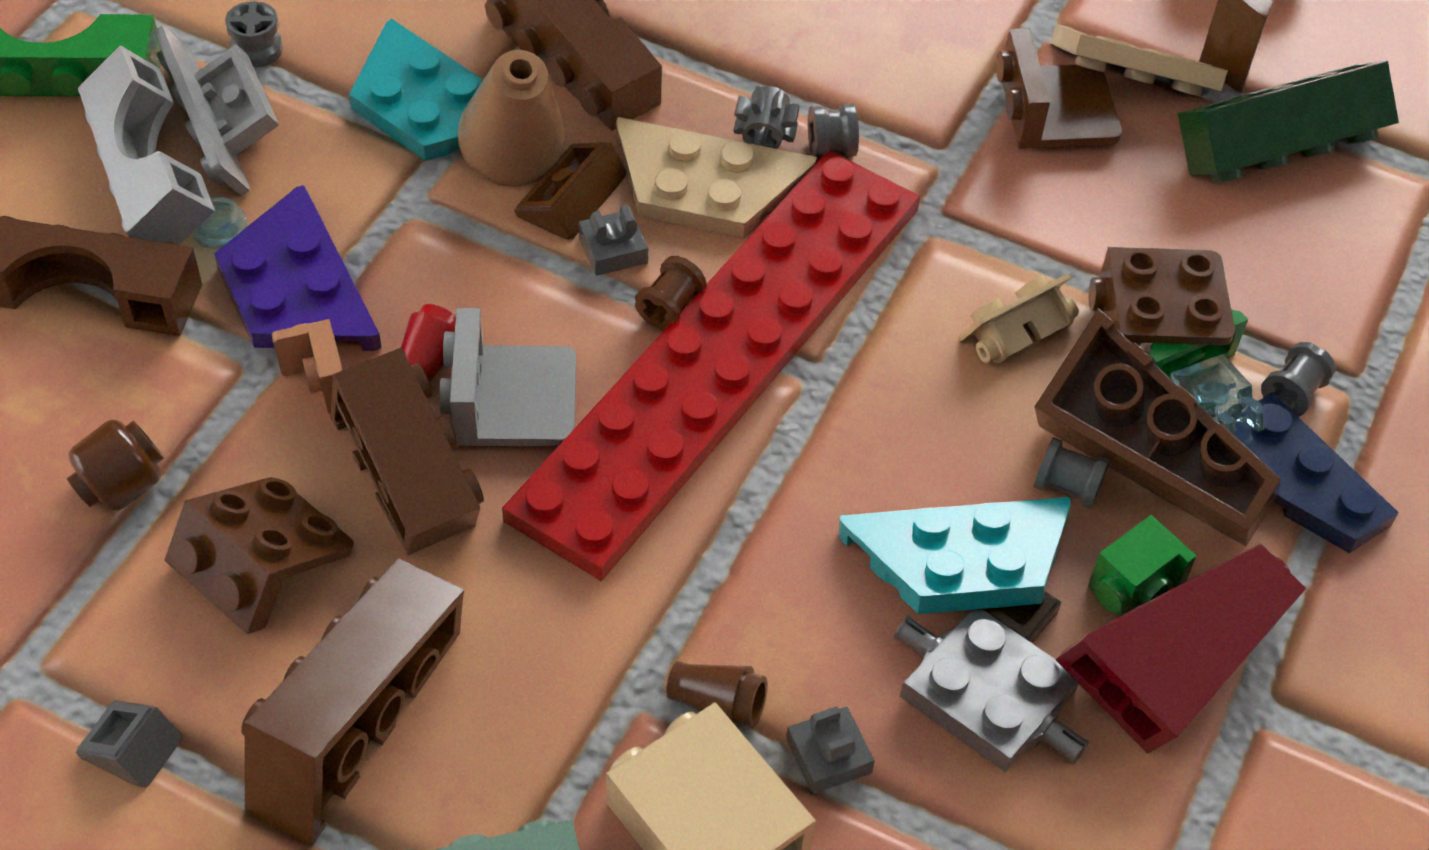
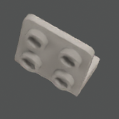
(505, 390)

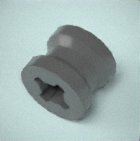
(254, 30)
(833, 130)

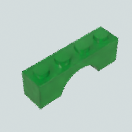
(65, 64)

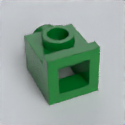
(1140, 567)

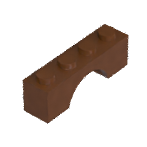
(148, 278)

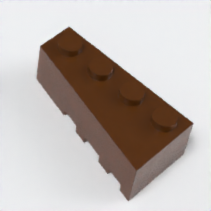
(585, 53)
(343, 695)

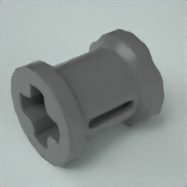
(1304, 371)
(1071, 473)

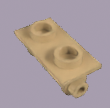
(1001, 326)

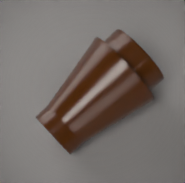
(732, 687)

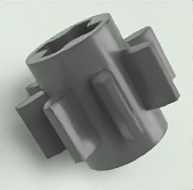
(766, 117)

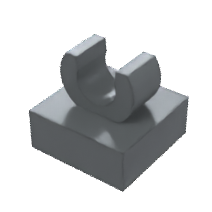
(613, 241)
(829, 749)

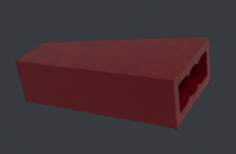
(1180, 648)

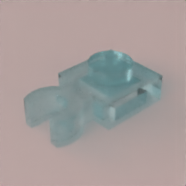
(1221, 392)

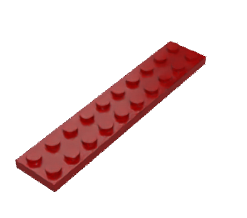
(709, 366)

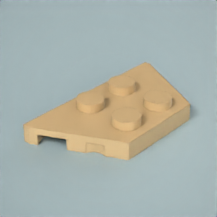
(705, 178)

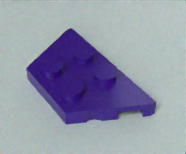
(291, 274)

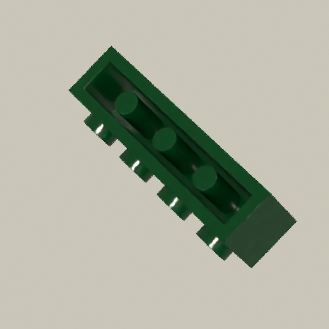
(1288, 119)

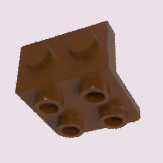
(1054, 102)
(1164, 295)
(246, 542)

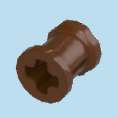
(670, 292)

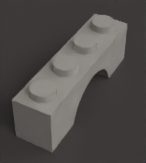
(154, 193)

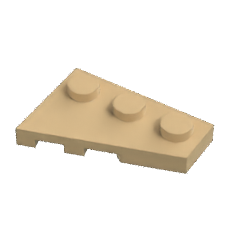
(1140, 64)

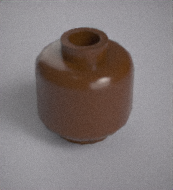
(114, 465)

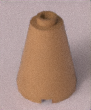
(513, 122)

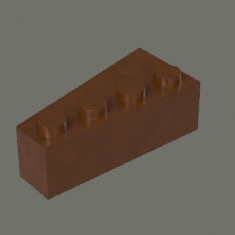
(1125, 408)

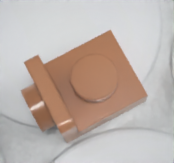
(309, 350)

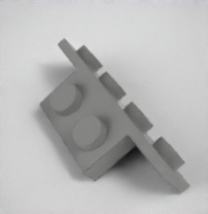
(223, 106)

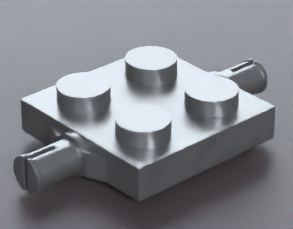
(990, 688)

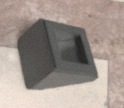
(130, 742)

